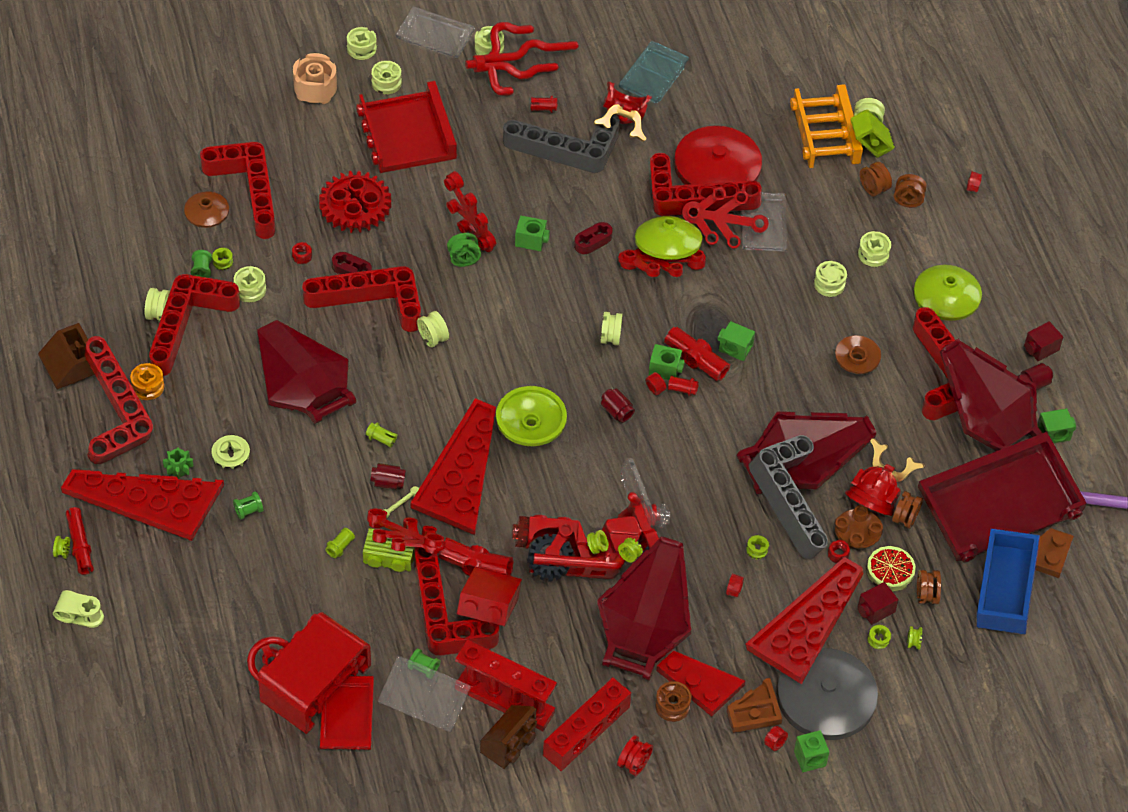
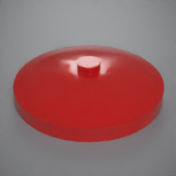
(717, 156)

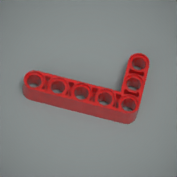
(244, 158)
(671, 199)
(368, 286)
(184, 294)
(934, 338)
(119, 402)
(436, 608)

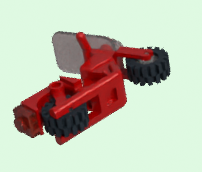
(551, 554)

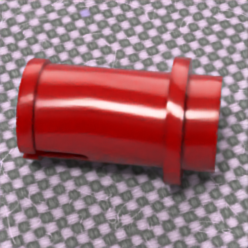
(544, 104)
(683, 385)

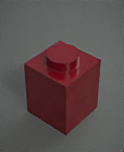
(1043, 341)
(877, 603)

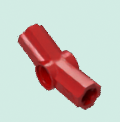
(475, 556)

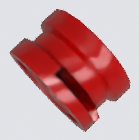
(635, 755)

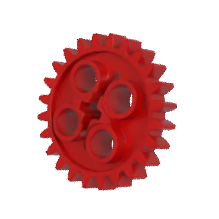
(355, 201)

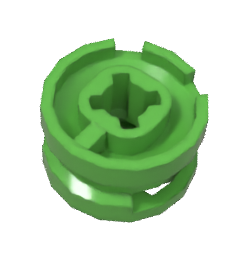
(463, 249)

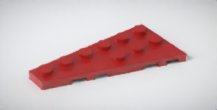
(457, 478)
(151, 499)
(802, 628)

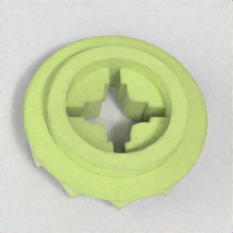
(239, 447)

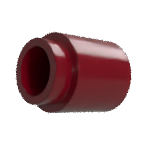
(1039, 374)
(617, 405)
(388, 476)

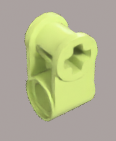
(77, 608)

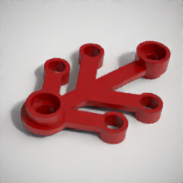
(468, 210)
(721, 217)
(636, 258)
(406, 535)

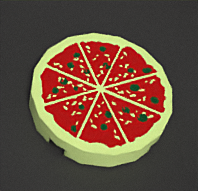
(891, 566)

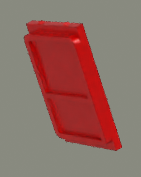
(348, 715)

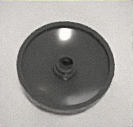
(834, 697)

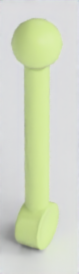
(413, 491)

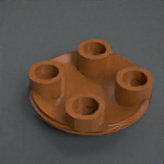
(858, 527)

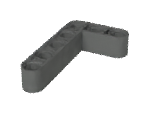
(563, 148)
(783, 495)

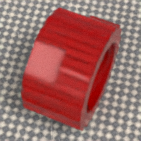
(974, 182)
(302, 247)
(655, 383)
(839, 544)
(735, 585)
(776, 738)

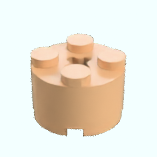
(315, 78)

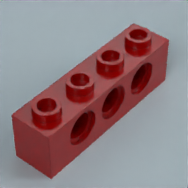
(586, 724)

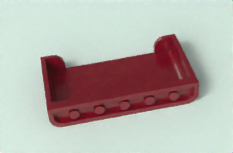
(1006, 490)

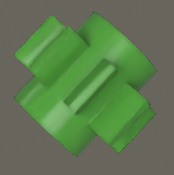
(178, 463)

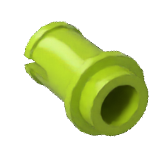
(381, 434)
(339, 543)

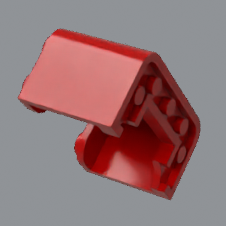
(311, 669)

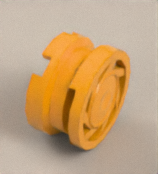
(147, 380)

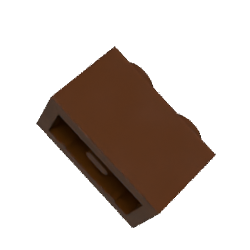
(65, 356)
(509, 735)

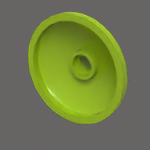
(668, 238)
(948, 300)
(535, 407)

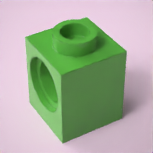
(531, 233)
(736, 340)
(666, 361)
(1057, 424)
(811, 751)

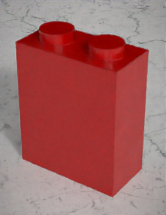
(489, 596)

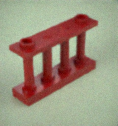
(504, 682)

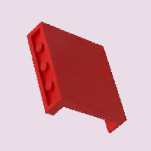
(407, 130)

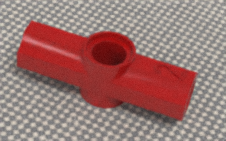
(697, 353)

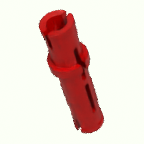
(80, 548)

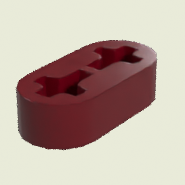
(592, 237)
(352, 264)

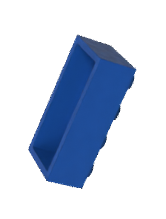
(1008, 581)

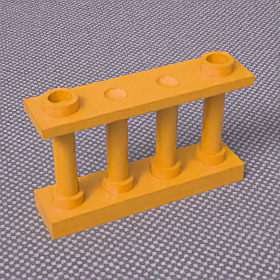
(844, 114)

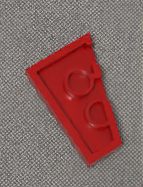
(708, 685)

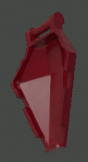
(302, 372)
(989, 398)
(834, 440)
(647, 609)

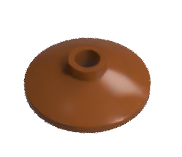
(206, 209)
(858, 347)

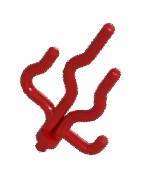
(498, 61)

